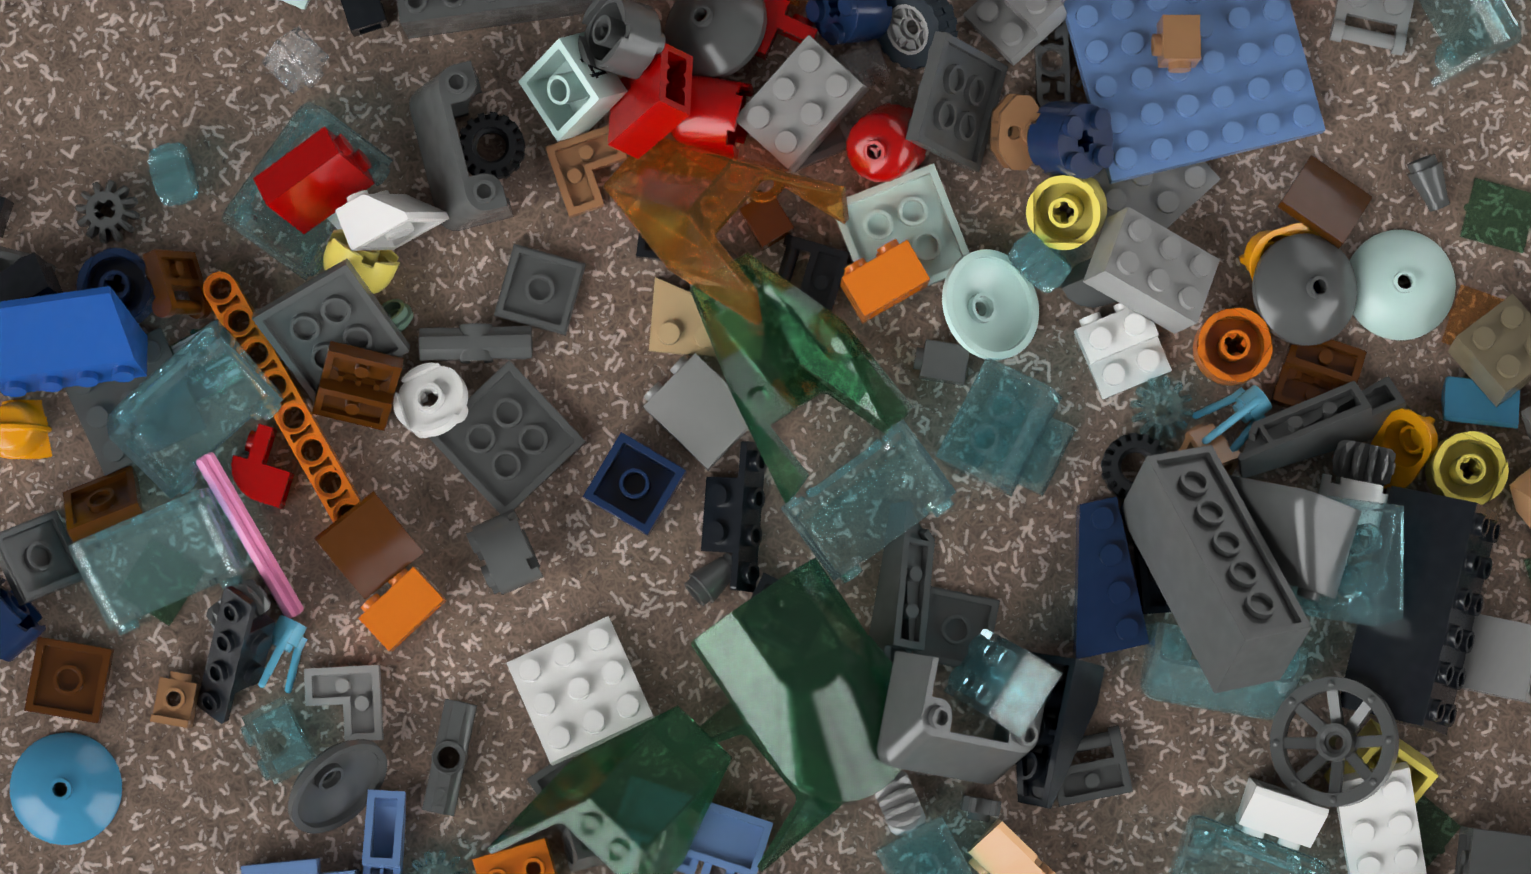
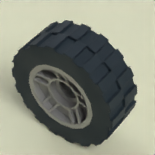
(910, 41)

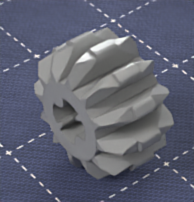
(900, 805)

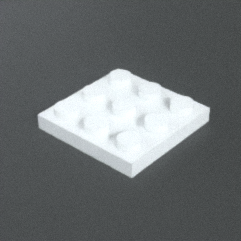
(580, 690)

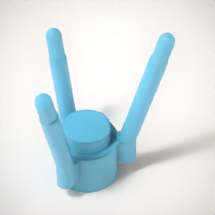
(1249, 406)
(285, 636)

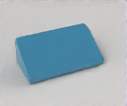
(1466, 403)

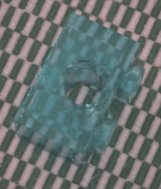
(281, 718)

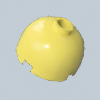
(373, 266)

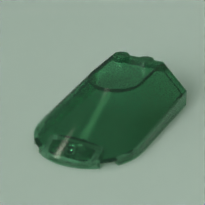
(805, 684)

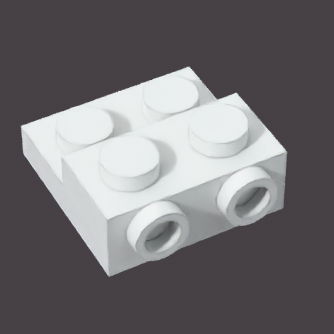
(1121, 350)

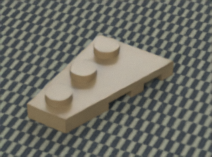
(677, 323)

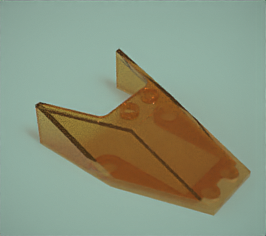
(687, 193)

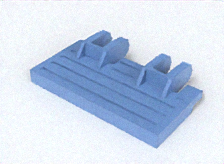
(728, 841)

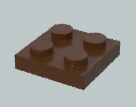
(102, 503)
(69, 680)

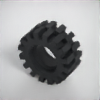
(498, 125)
(1117, 451)

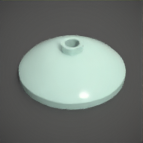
(1004, 302)
(1387, 307)

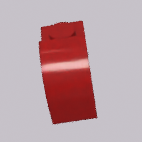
(779, 23)
(253, 474)

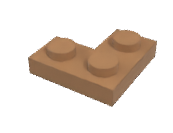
(574, 164)

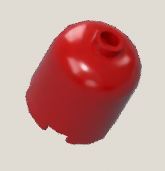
(714, 115)
(888, 129)

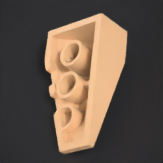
(1004, 853)

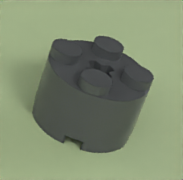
(621, 36)
(506, 553)

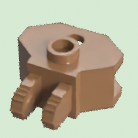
(1018, 113)

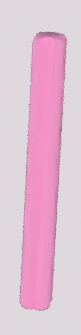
(249, 535)

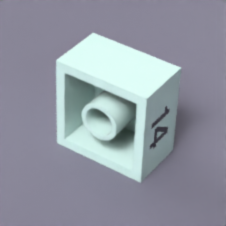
(569, 91)

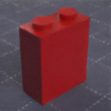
(653, 103)
(314, 179)

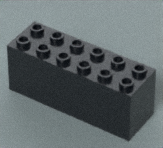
(1422, 657)

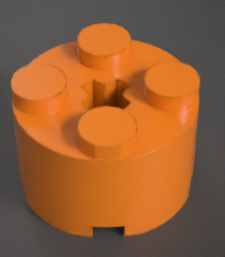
(1253, 342)

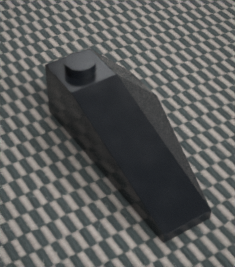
(1061, 731)

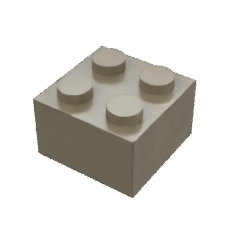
(1497, 350)

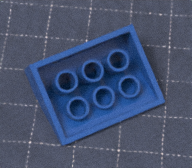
(68, 342)

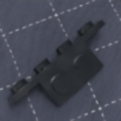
(734, 517)
(235, 653)

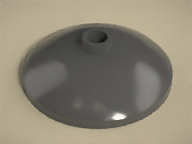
(720, 41)
(1286, 293)
(336, 785)

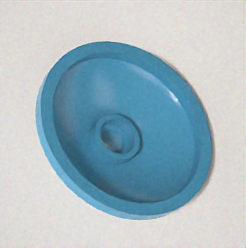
(91, 784)

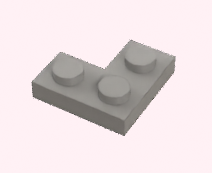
(357, 690)

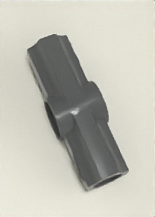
(475, 343)
(445, 782)

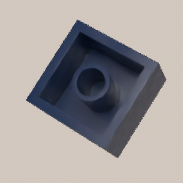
(634, 484)

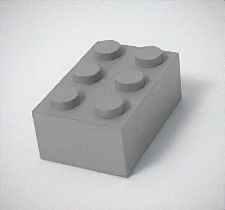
(801, 104)
(1151, 270)

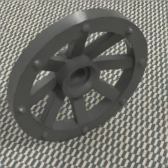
(1326, 738)

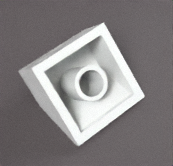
(385, 220)
(1280, 814)

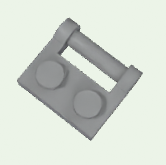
(1382, 11)

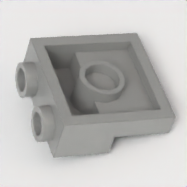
(1015, 25)

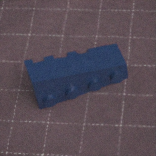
(1106, 592)

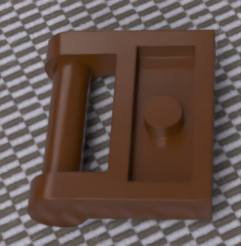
(176, 272)

